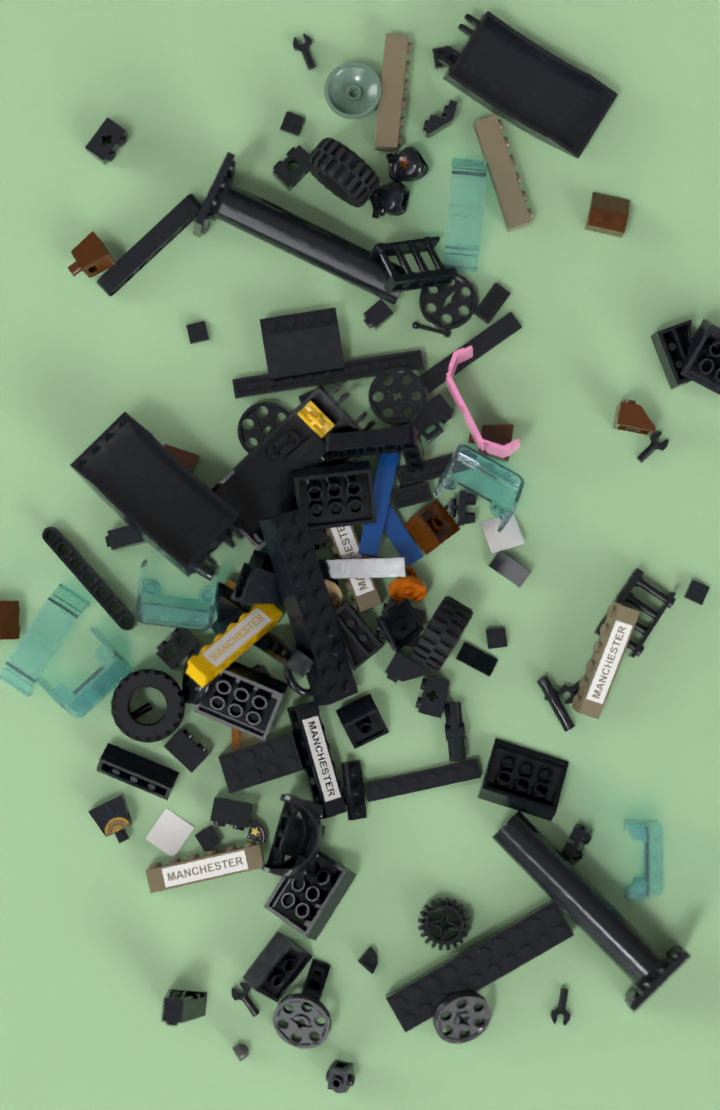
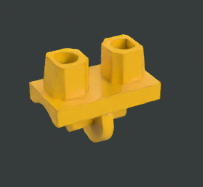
(315, 419)

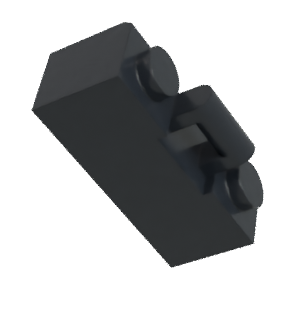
(434, 412)

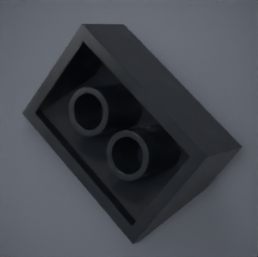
(277, 967)

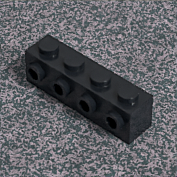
(137, 771)

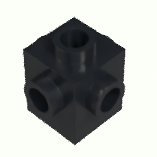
(340, 1076)

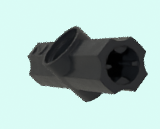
(455, 731)

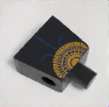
(113, 818)

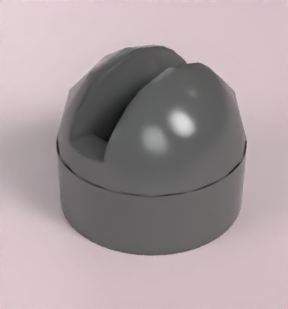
(241, 1051)

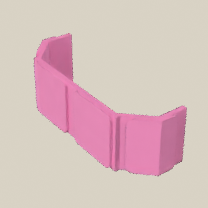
(492, 448)

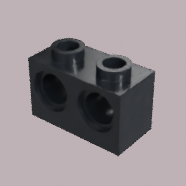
(181, 652)

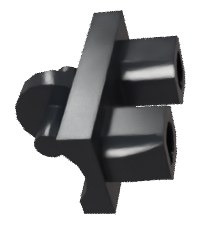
(464, 499)

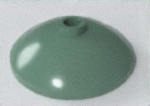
(353, 78)

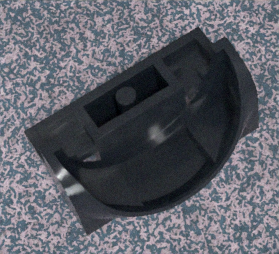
(296, 838)

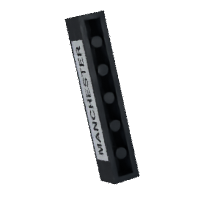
(317, 758)

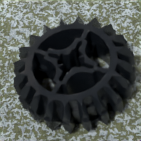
(434, 922)

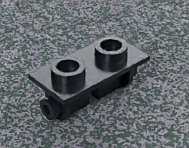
(581, 838)

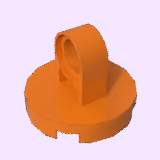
(407, 587)

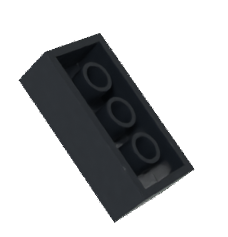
(261, 762)

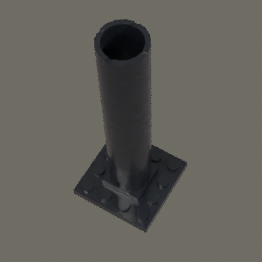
(291, 234)
(589, 909)

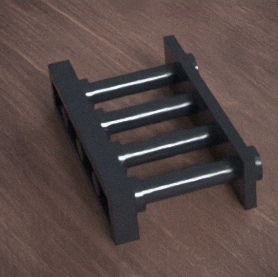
(412, 280)
(626, 596)

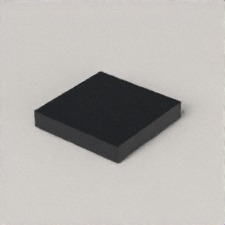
(400, 624)

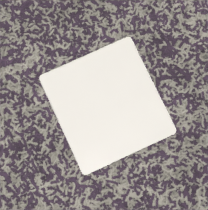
(506, 539)
(169, 833)

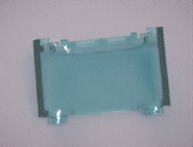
(651, 884)

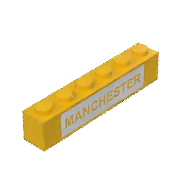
(233, 643)

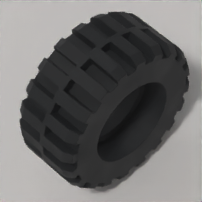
(342, 172)
(441, 634)
(121, 705)

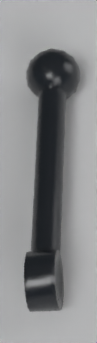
(446, 333)

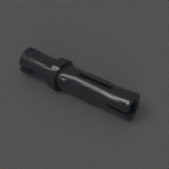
(556, 704)

